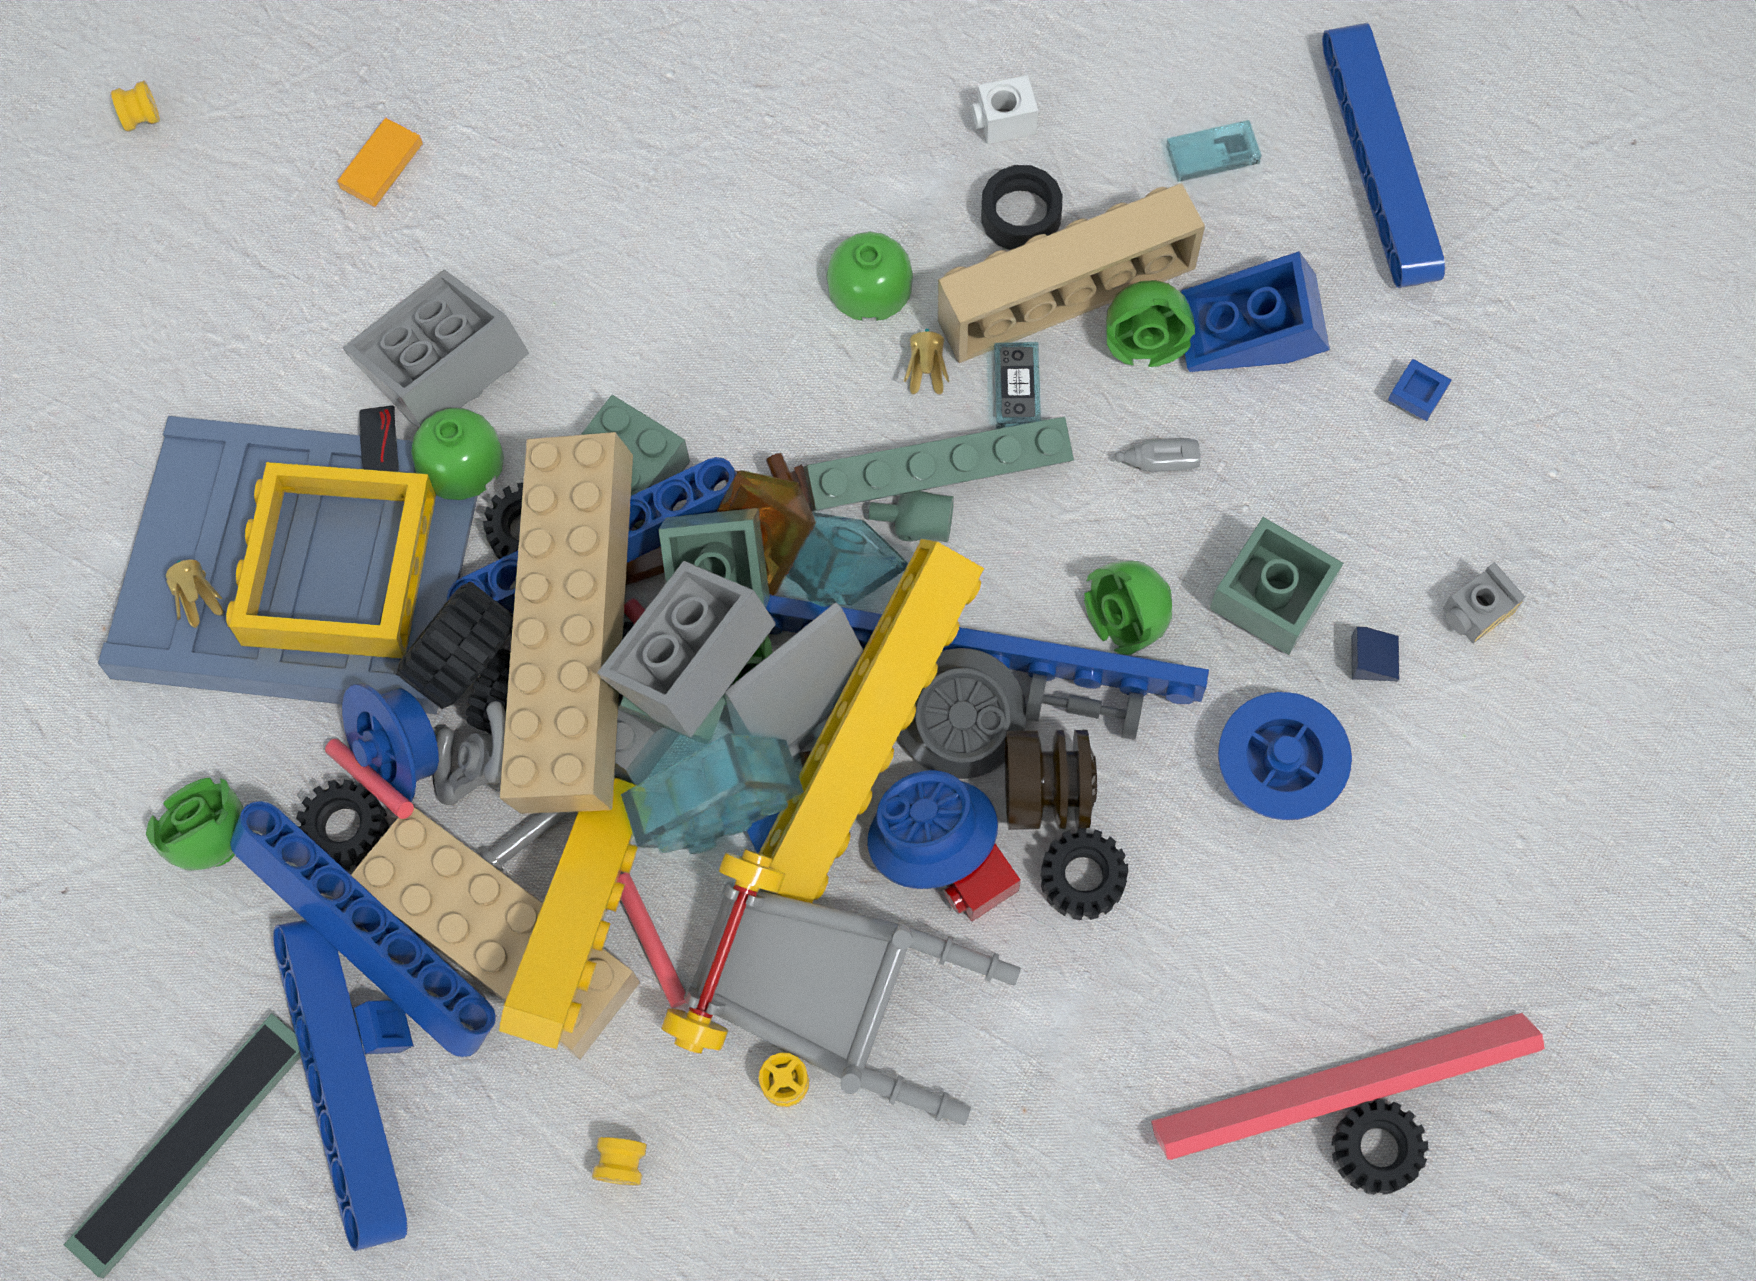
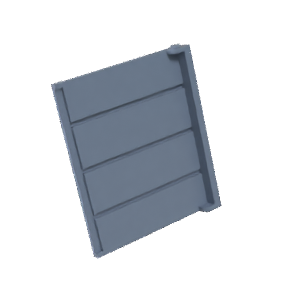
(324, 565)

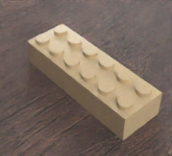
(1068, 271)
(477, 917)

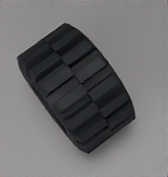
(456, 645)

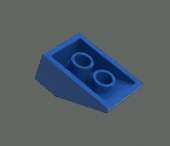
(1257, 317)

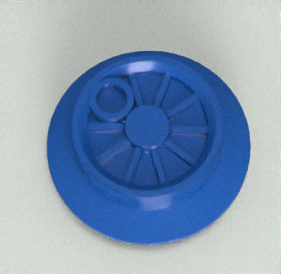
(390, 735)
(1284, 756)
(931, 830)

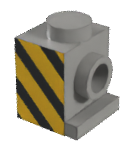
(1495, 591)

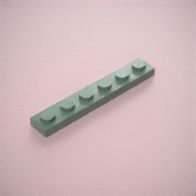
(938, 463)

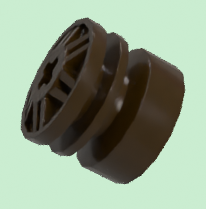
(1048, 779)

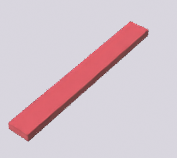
(1347, 1085)

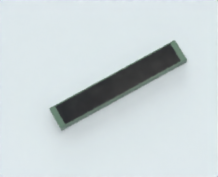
(185, 1147)

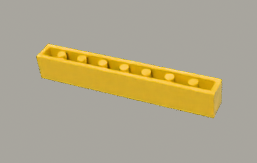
(870, 716)

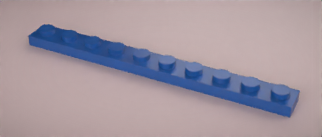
(1085, 666)

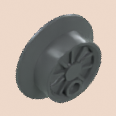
(965, 715)

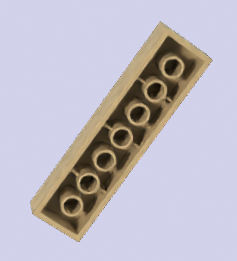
(567, 625)

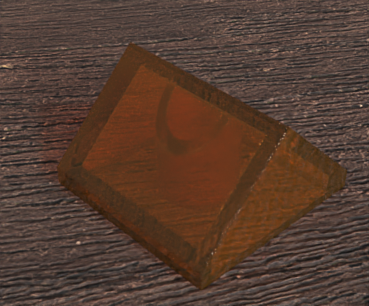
(783, 519)

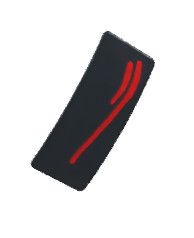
(378, 439)

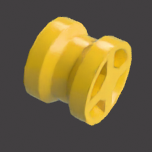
(135, 106)
(782, 1067)
(619, 1161)

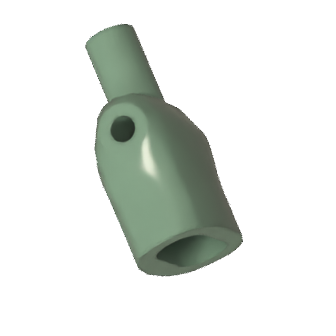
(917, 516)

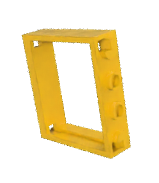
(383, 640)

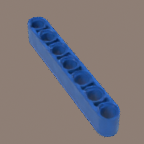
(1383, 156)
(652, 504)
(369, 950)
(340, 1087)

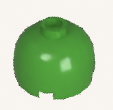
(869, 276)
(1149, 323)
(457, 453)
(1128, 604)
(197, 825)

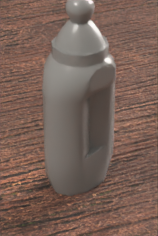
(1163, 455)

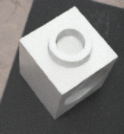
(1008, 94)

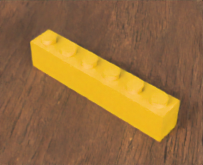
(571, 925)

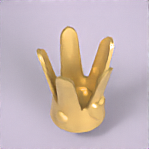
(926, 359)
(187, 581)

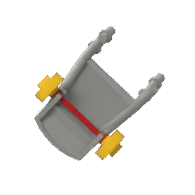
(810, 981)

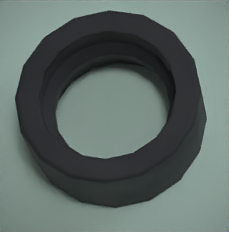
(1020, 179)

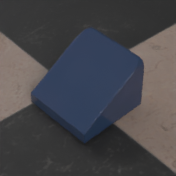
(1374, 655)

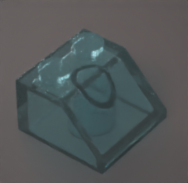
(844, 561)

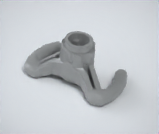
(478, 759)

